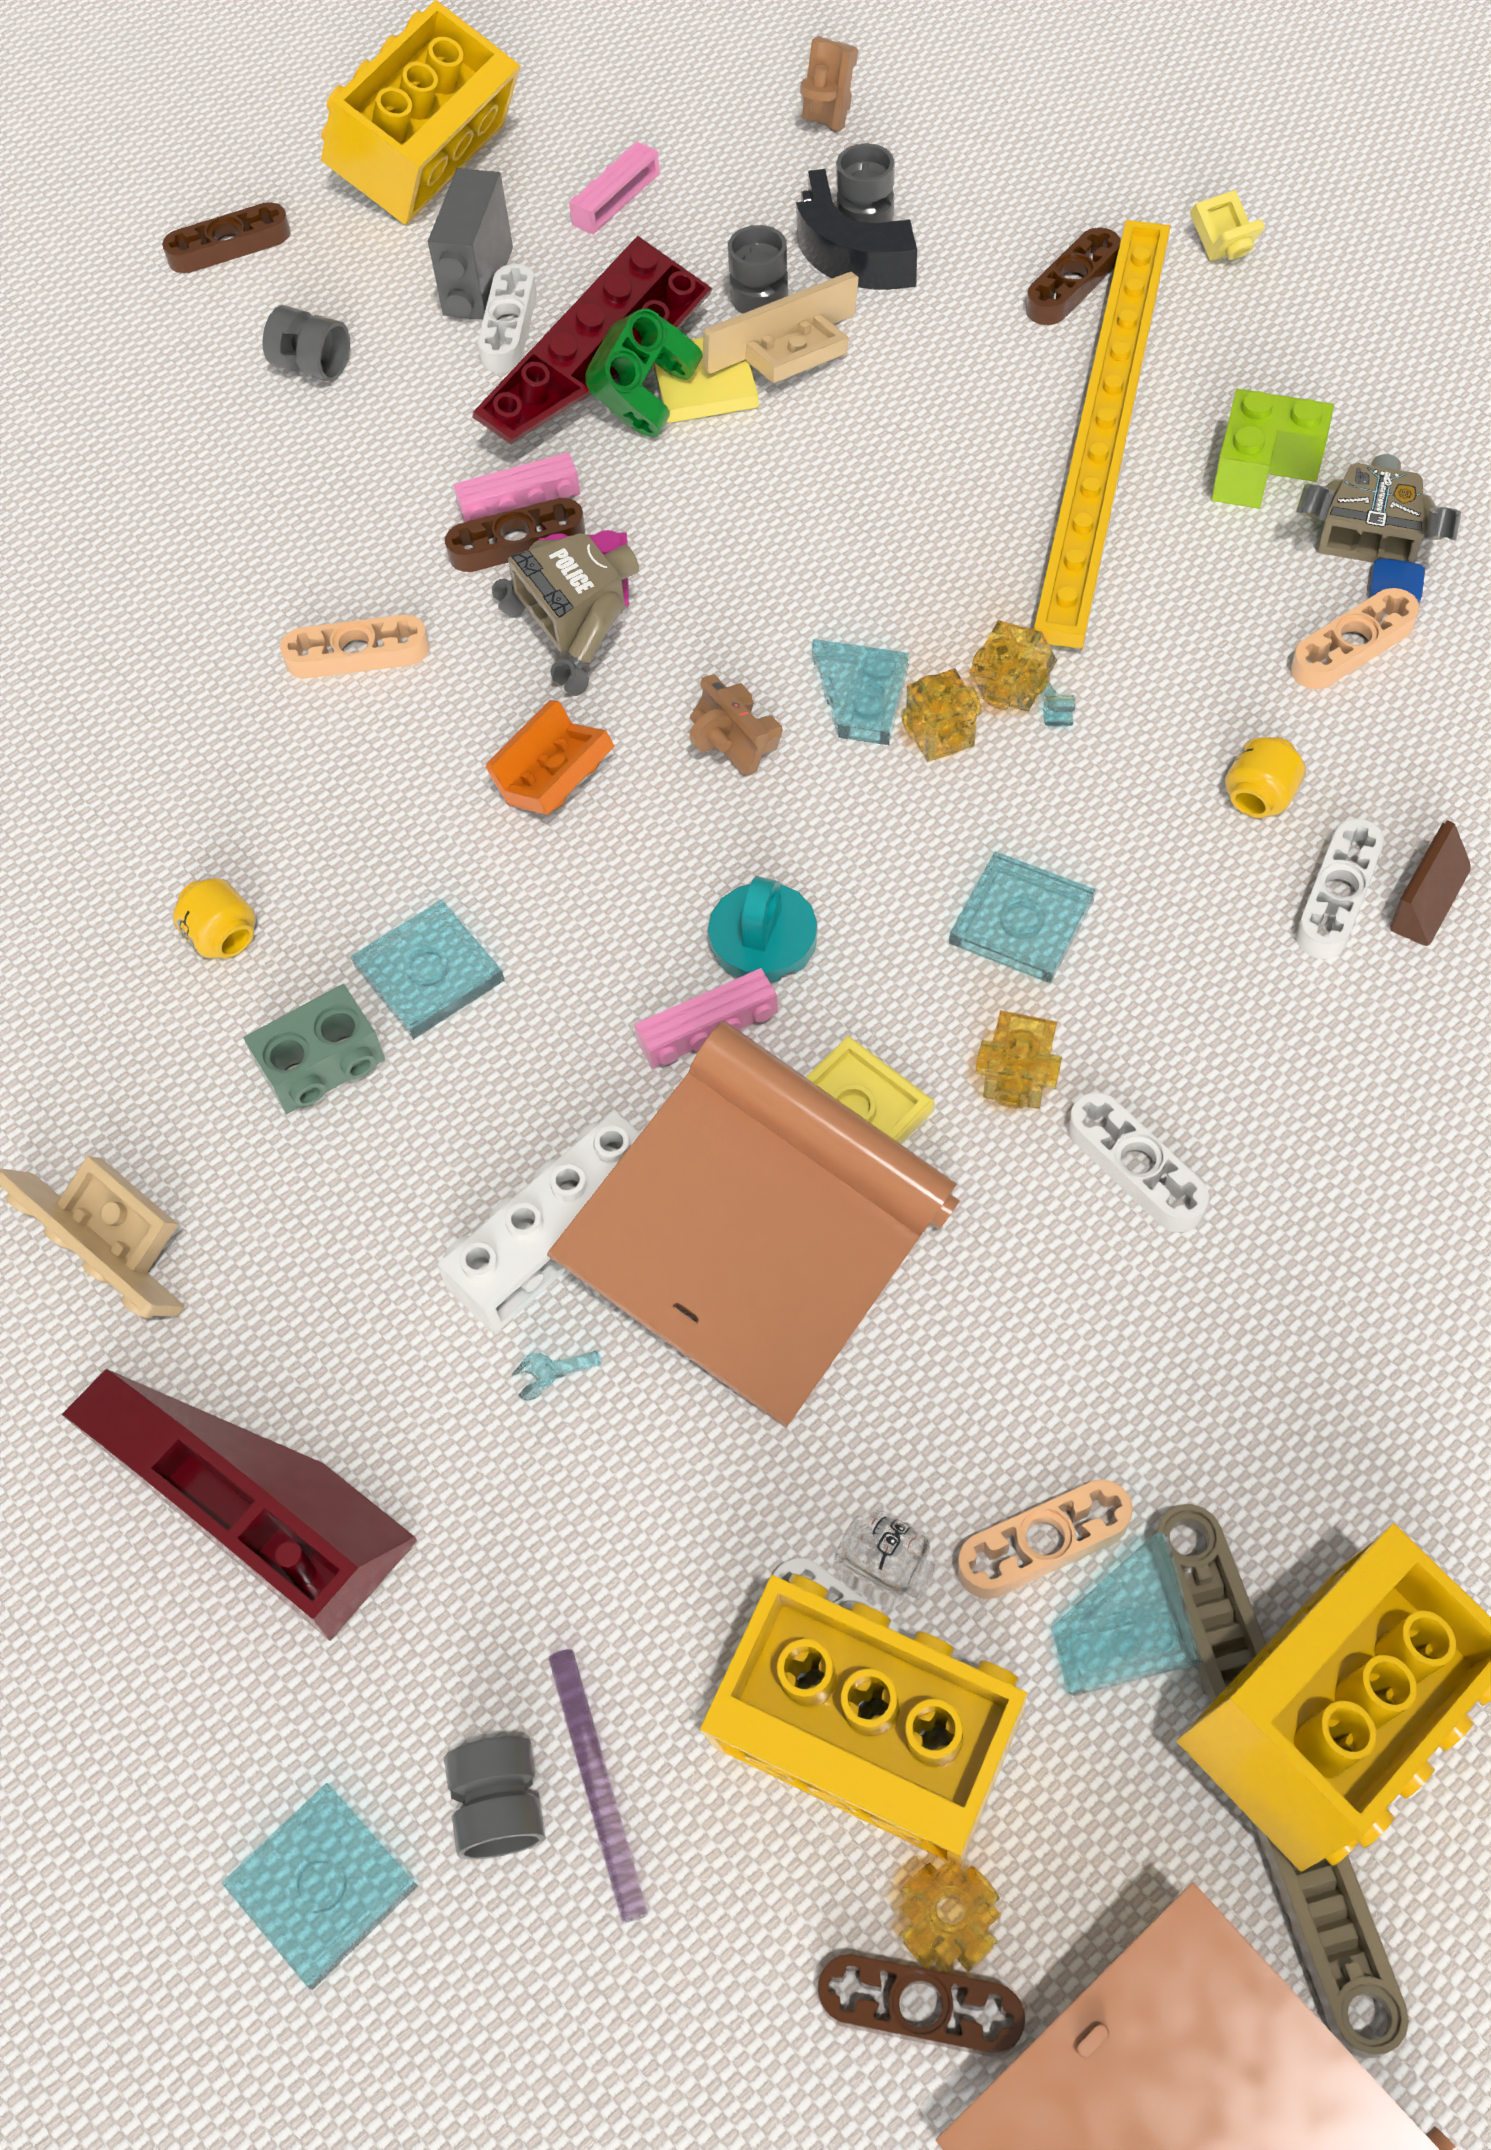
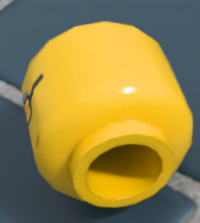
(1265, 776)
(214, 918)

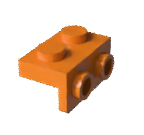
(547, 760)

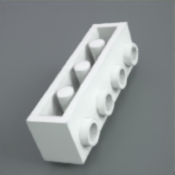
(506, 1258)

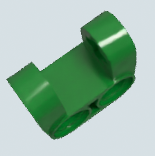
(659, 344)

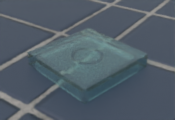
(1022, 917)
(427, 968)
(319, 1886)

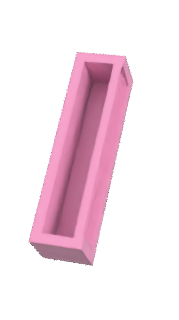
(614, 187)
(517, 487)
(691, 1022)

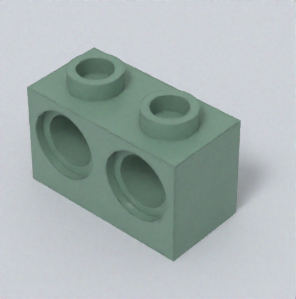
(310, 1038)

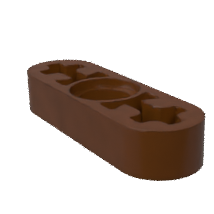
(199, 247)
(1041, 304)
(527, 518)
(865, 2010)

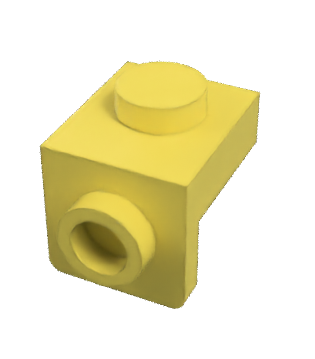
(1225, 227)

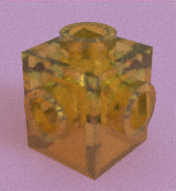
(1012, 666)
(941, 714)
(1019, 1060)
(943, 1943)

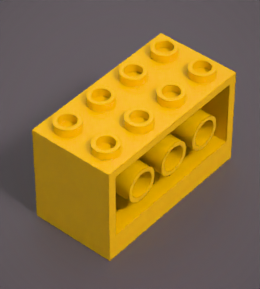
(418, 111)
(1349, 1702)
(856, 1763)

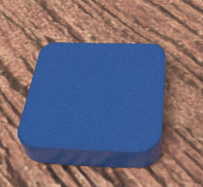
(1397, 574)

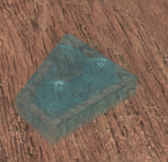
(861, 688)
(1128, 1624)

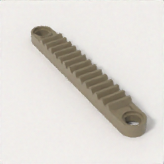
(1324, 1900)

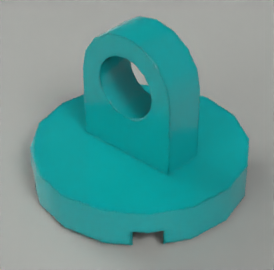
(763, 929)

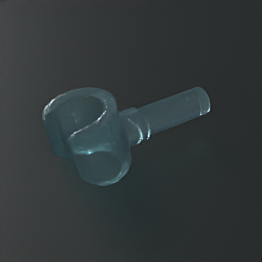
(1057, 708)
(546, 1370)

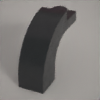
(835, 244)

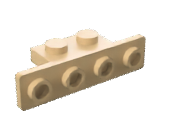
(785, 333)
(106, 1226)

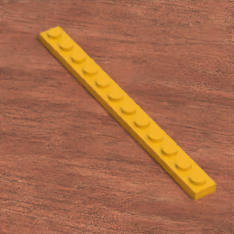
(1102, 437)

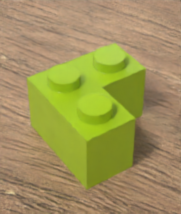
(1273, 438)

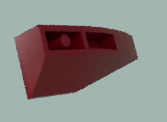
(555, 369)
(253, 1498)

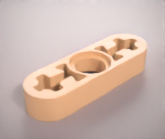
(337, 635)
(1346, 657)
(995, 1543)

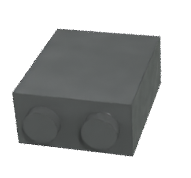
(470, 242)

